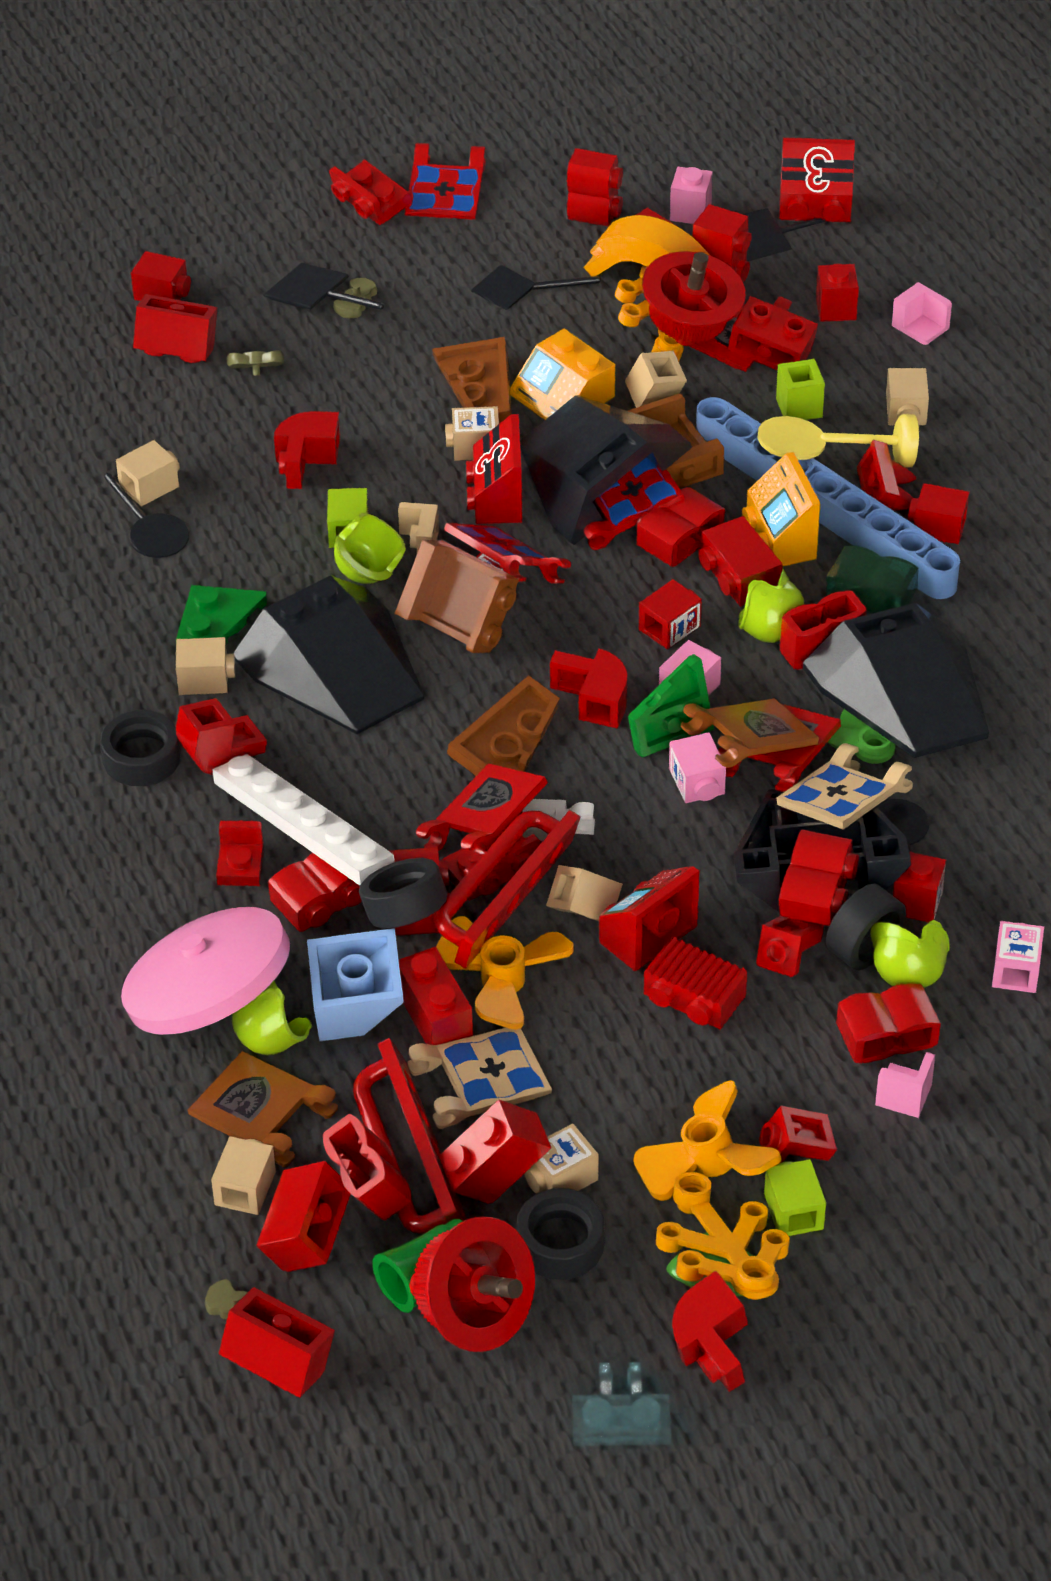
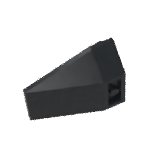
(587, 451)
(902, 679)

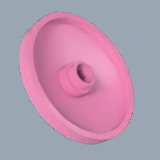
(205, 970)

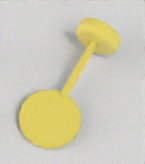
(807, 440)

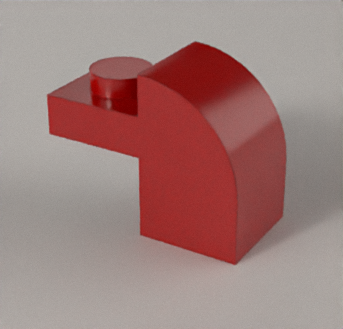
(306, 439)
(598, 683)
(214, 736)
(703, 1322)

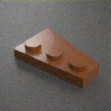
(478, 373)
(508, 730)

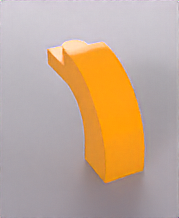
(639, 241)

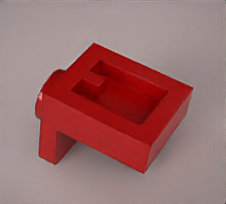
(240, 853)
(783, 943)
(799, 1134)

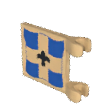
(840, 792)
(481, 1072)

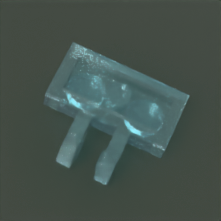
(621, 1418)

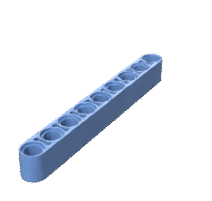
(842, 505)

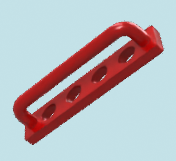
(515, 891)
(396, 1067)

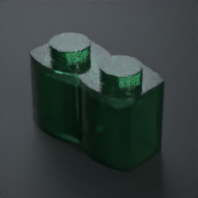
(874, 579)

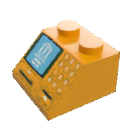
(559, 371)
(785, 511)

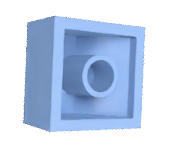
(354, 982)

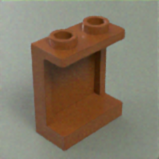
(703, 459)
(458, 595)

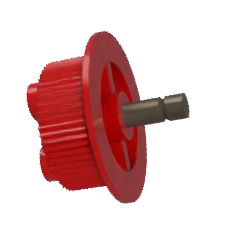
(692, 295)
(475, 1283)

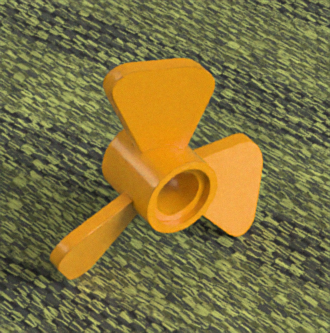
(503, 970)
(704, 1147)

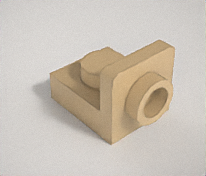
(419, 522)

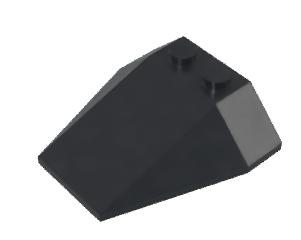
(332, 654)
(772, 835)

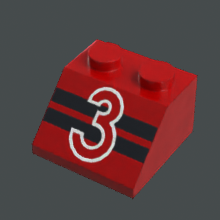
(816, 179)
(496, 475)

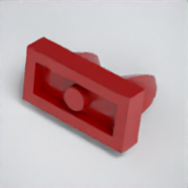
(882, 475)

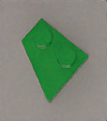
(218, 611)
(660, 714)

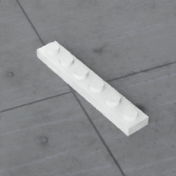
(302, 818)

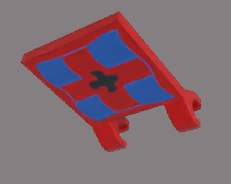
(445, 189)
(629, 500)
(507, 550)

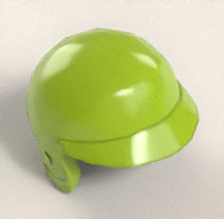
(368, 549)
(767, 606)
(906, 958)
(264, 1025)

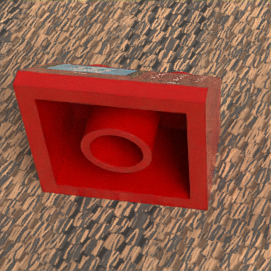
(651, 915)

